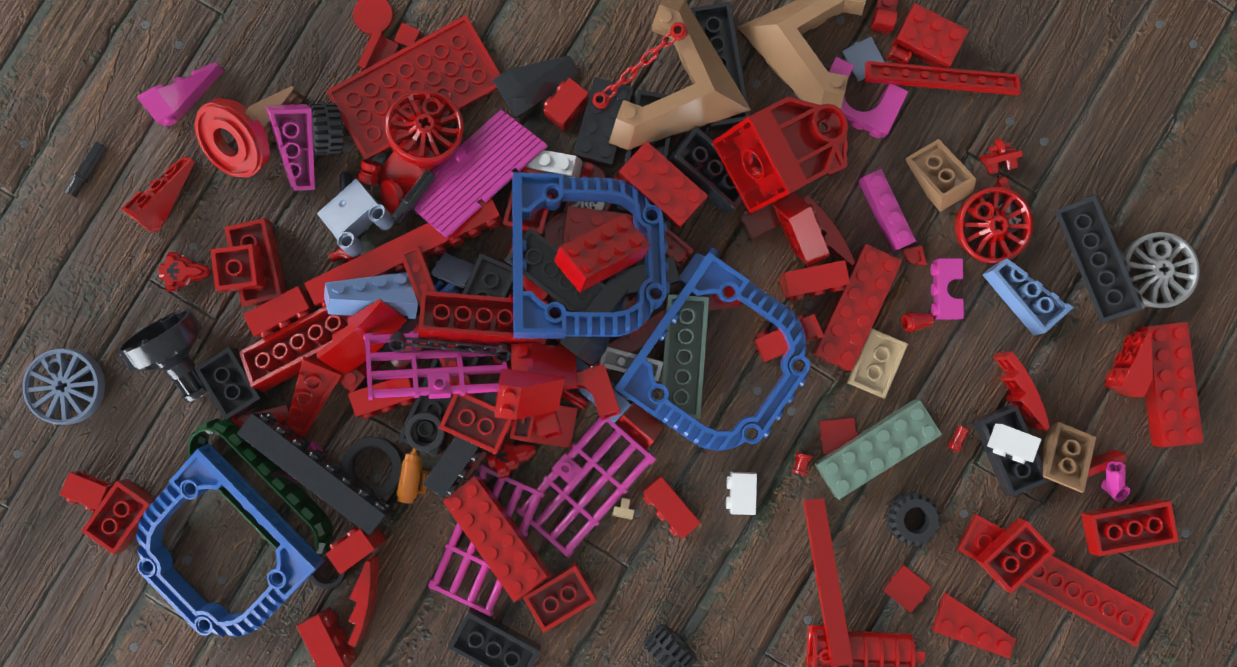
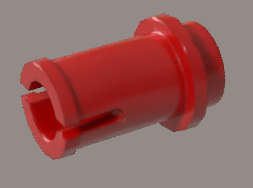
(958, 439)

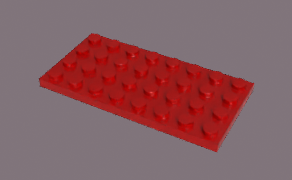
(443, 62)

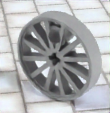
(1164, 262)

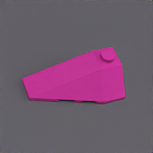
(174, 100)

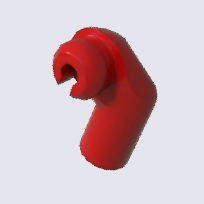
(339, 254)

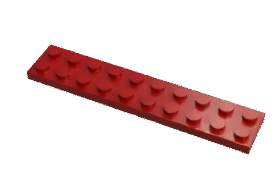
(1070, 588)

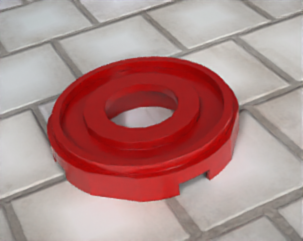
(250, 137)

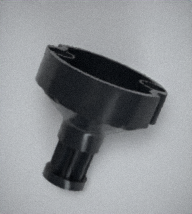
(167, 347)

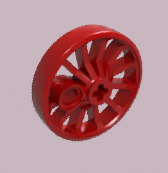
(431, 131)
(992, 215)

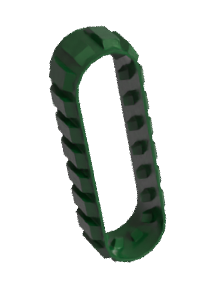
(273, 476)

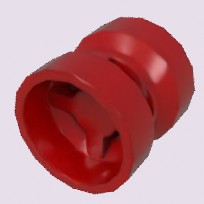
(369, 172)

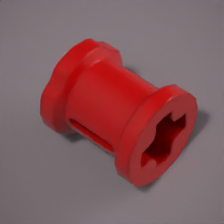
(899, 55)
(802, 463)

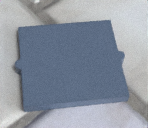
(859, 54)
(453, 270)

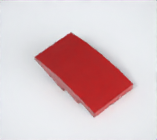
(348, 345)
(1023, 390)
(365, 595)

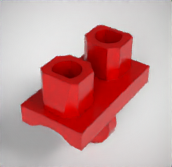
(1009, 156)

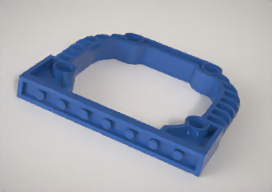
(712, 278)
(532, 315)
(295, 558)

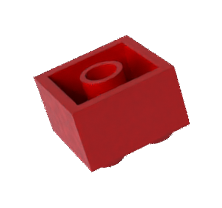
(566, 104)
(237, 268)

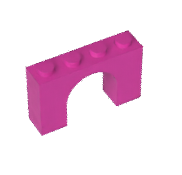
(881, 118)

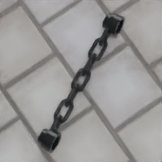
(398, 343)

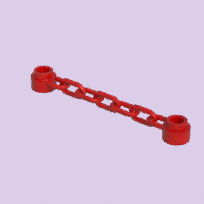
(655, 51)

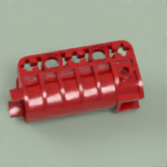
(867, 649)

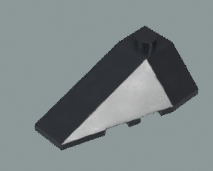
(532, 83)

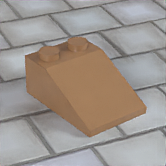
(941, 175)
(1067, 456)

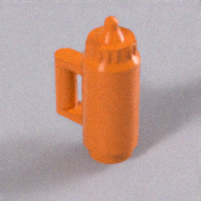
(410, 478)

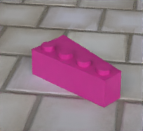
(295, 142)

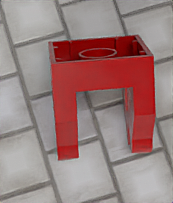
(780, 149)

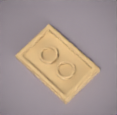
(877, 363)

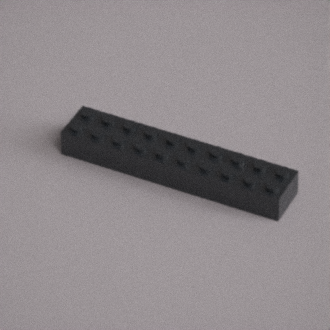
(486, 279)

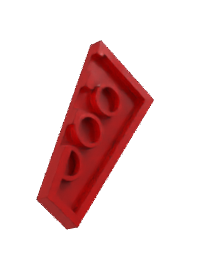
(310, 394)
(965, 625)

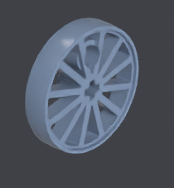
(60, 393)

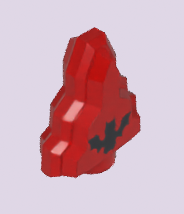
(180, 271)
(509, 458)

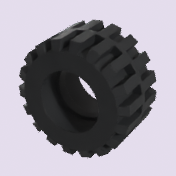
(326, 128)
(929, 522)
(669, 648)

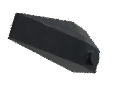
(608, 300)

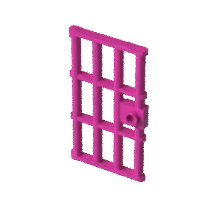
(437, 378)
(574, 473)
(469, 554)

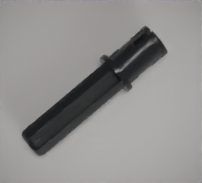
(85, 169)
(407, 204)

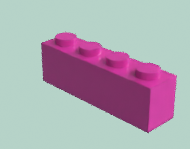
(886, 210)

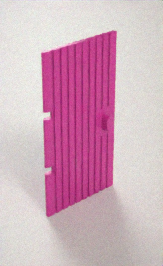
(477, 172)

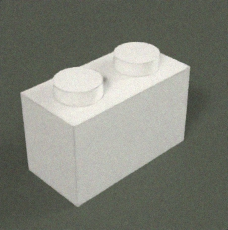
(1013, 442)
(742, 493)

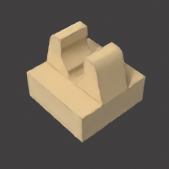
(623, 511)

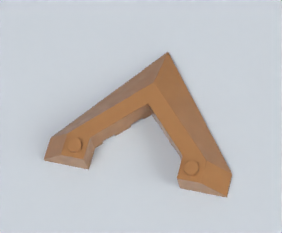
(781, 43)
(707, 100)

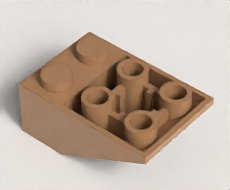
(288, 96)

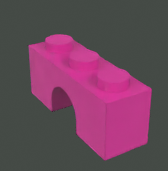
(944, 305)

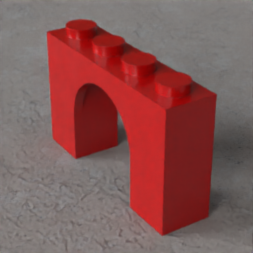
(598, 383)

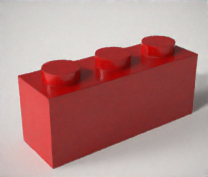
(670, 507)

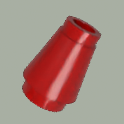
(916, 321)

